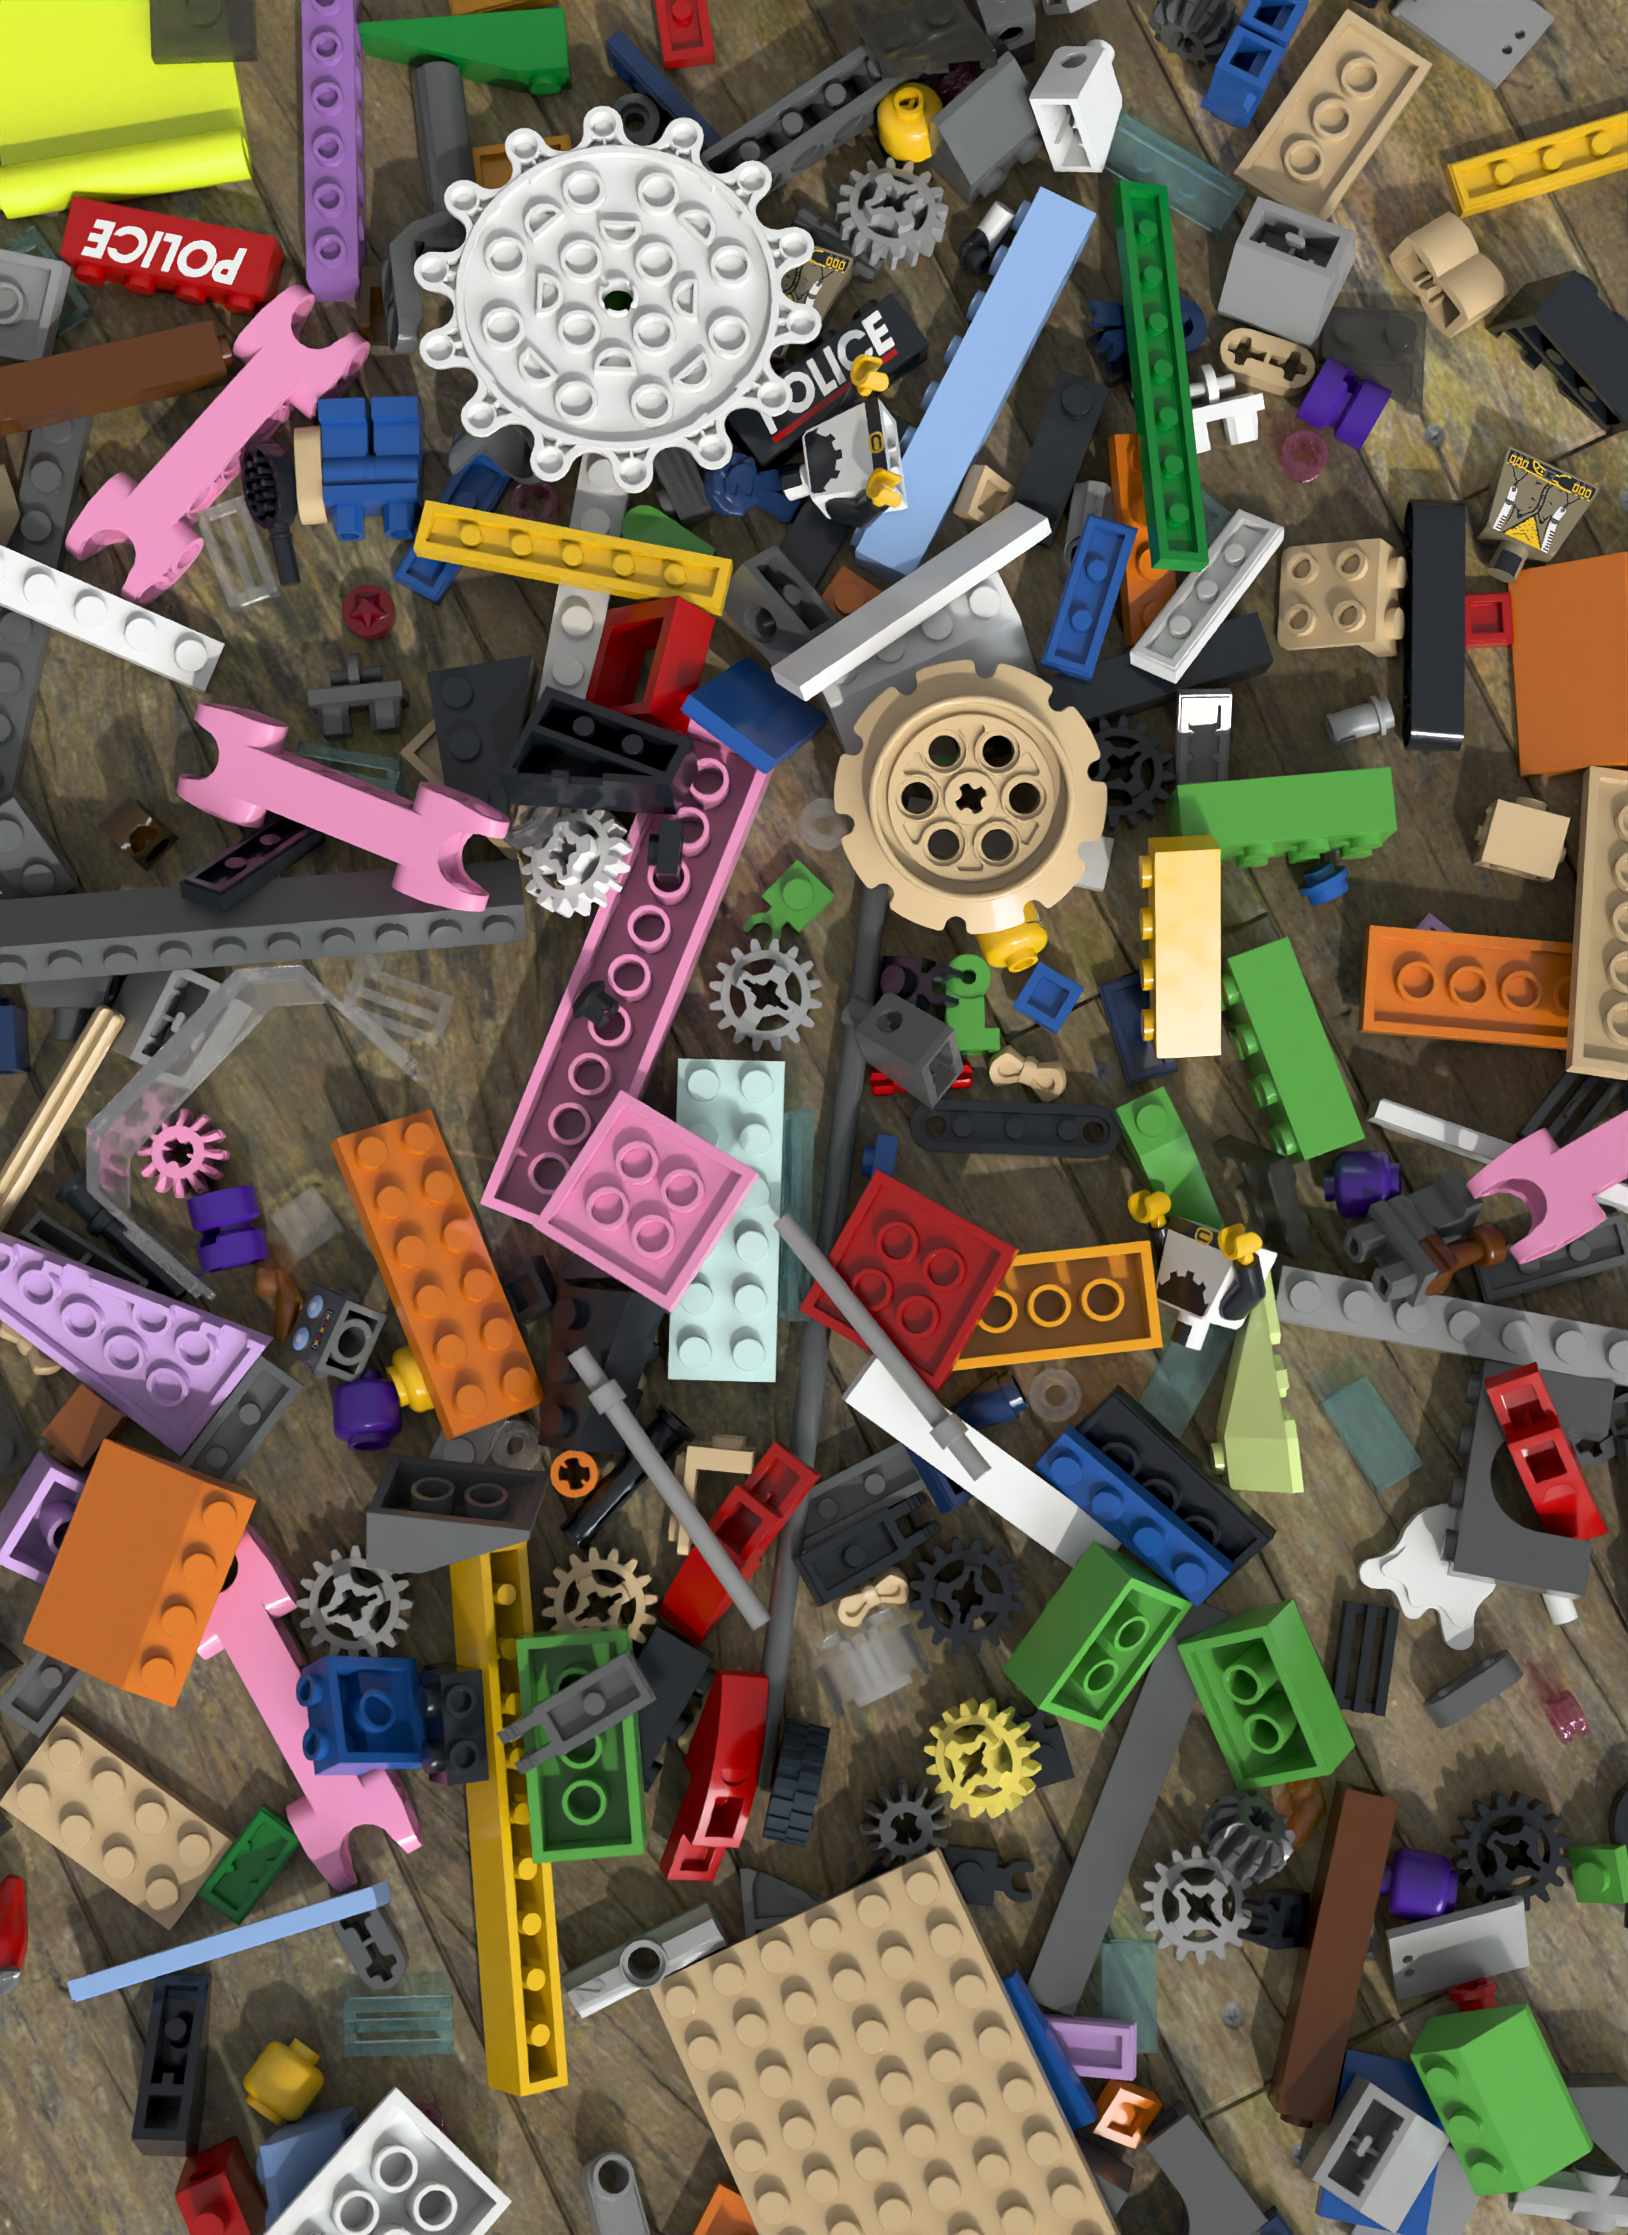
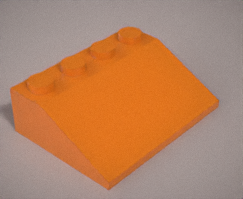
(1571, 666)
(140, 1571)

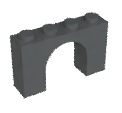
(1484, 1539)
(1210, 2189)

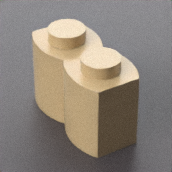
(1449, 274)

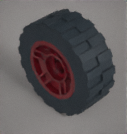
(796, 1782)

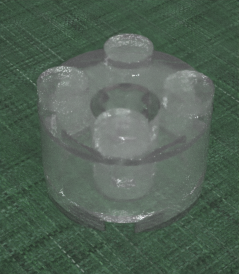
(870, 1662)

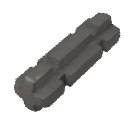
(827, 237)

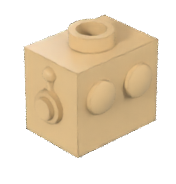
(1521, 839)

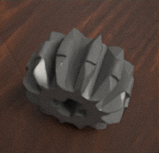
(1195, 28)
(886, 1828)
(1247, 1835)

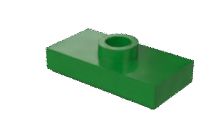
(250, 1865)

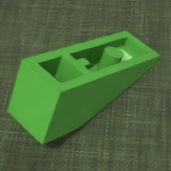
(1166, 1157)

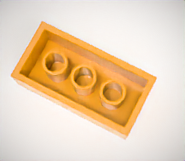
(1069, 1307)

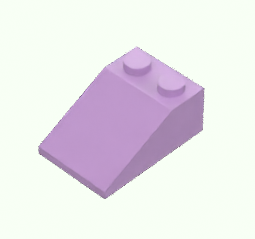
(39, 1516)

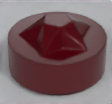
(369, 612)

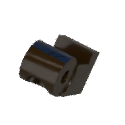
(138, 832)

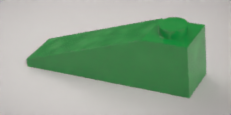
(500, 49)

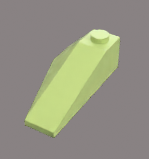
(1253, 1431)

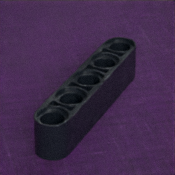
(1434, 625)

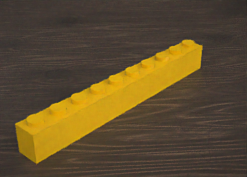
(510, 1891)

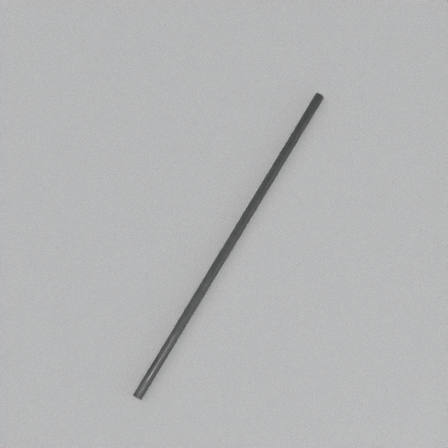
(816, 1335)

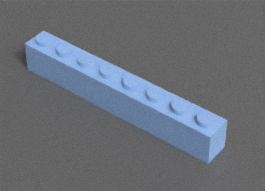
(977, 381)

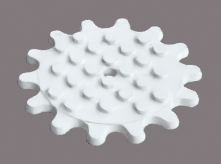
(606, 222)

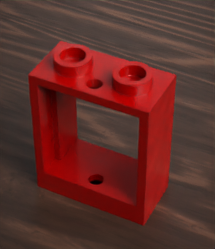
(681, 643)

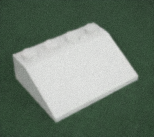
(395, 2180)

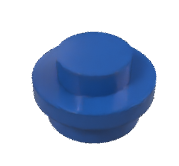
(1324, 883)

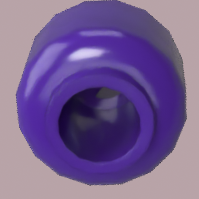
(1361, 1180)
(366, 1412)
(1419, 1885)

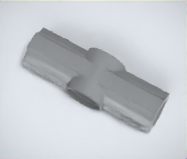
(615, 1976)
(1583, 2194)

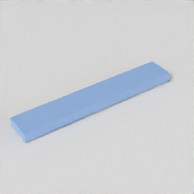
(230, 1941)

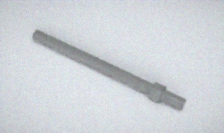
(608, 1399)
(947, 1429)

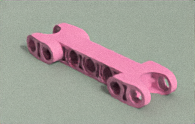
(208, 457)
(419, 834)
(1558, 1183)
(270, 1664)

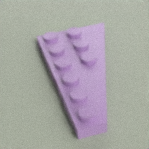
(128, 1343)

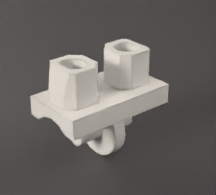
(1237, 411)

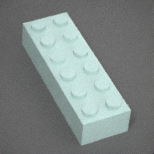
(730, 1310)

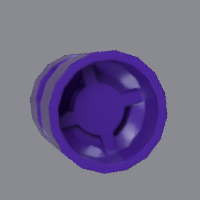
(1344, 403)
(228, 1229)

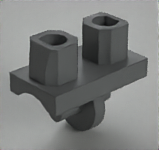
(382, 699)

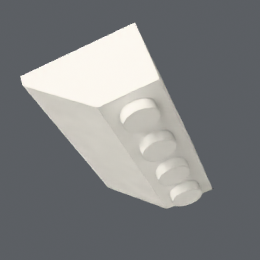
(973, 627)

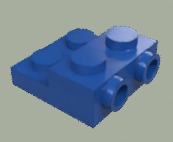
(361, 1714)

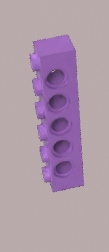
(334, 148)

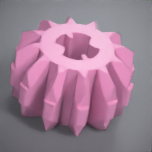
(178, 1174)

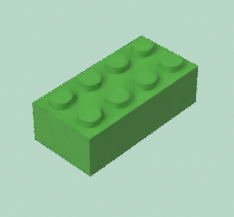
(1288, 815)
(1286, 1053)
(594, 1794)

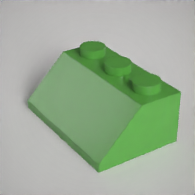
(1096, 1637)
(1267, 1697)
(1499, 2097)

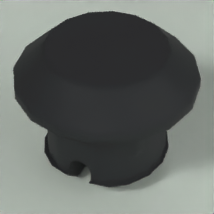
(593, 1003)

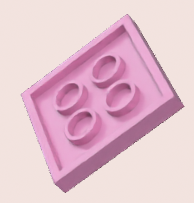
(646, 1201)

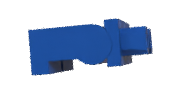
(1252, 59)
(369, 483)

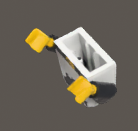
(853, 455)
(1202, 1269)

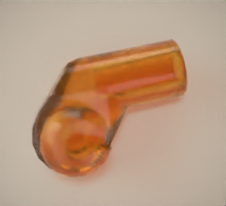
(288, 1301)
(1307, 1806)

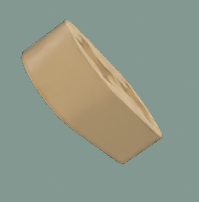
(1269, 350)
(309, 475)

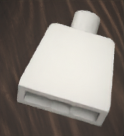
(1078, 106)

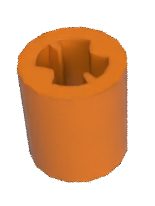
(566, 1485)

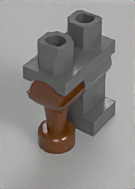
(1411, 1239)

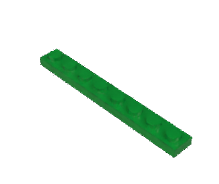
(1159, 377)

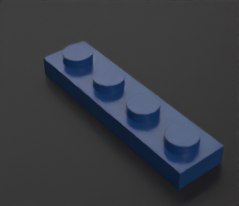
(1133, 1516)

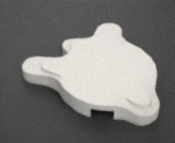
(1421, 1579)

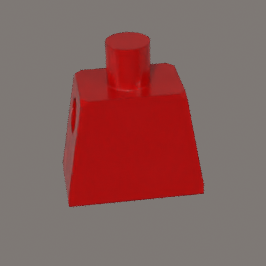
(226, 2198)

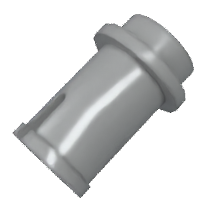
(1360, 721)

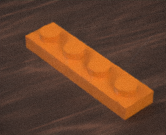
(1142, 589)

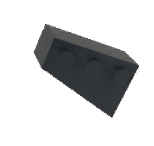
(1577, 340)
(478, 722)
(597, 760)
(620, 1337)

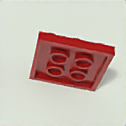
(916, 1273)

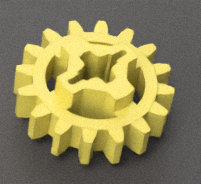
(1004, 1758)

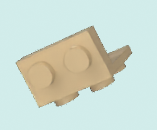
(1342, 596)
(723, 1454)

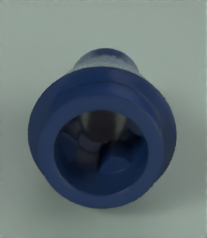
(992, 1402)

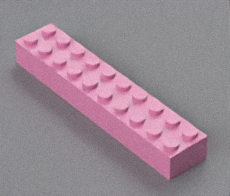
(646, 955)

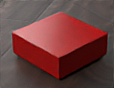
(1488, 620)

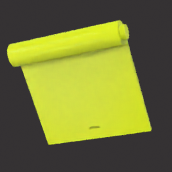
(98, 116)

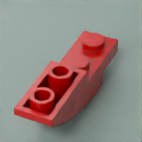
(1544, 1454)
(745, 1529)
(724, 1777)

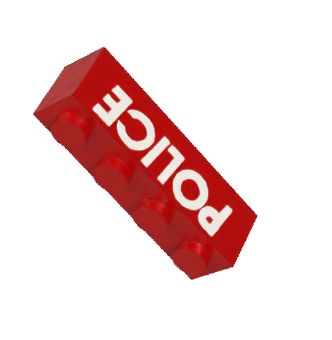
(171, 256)

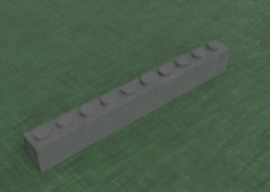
(275, 923)

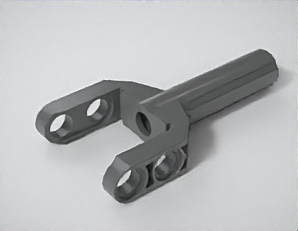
(445, 159)

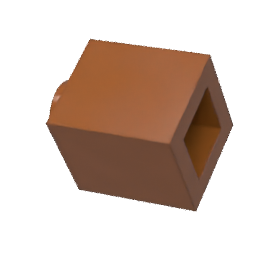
(81, 1427)

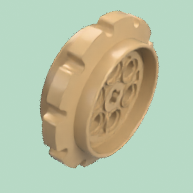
(1047, 751)

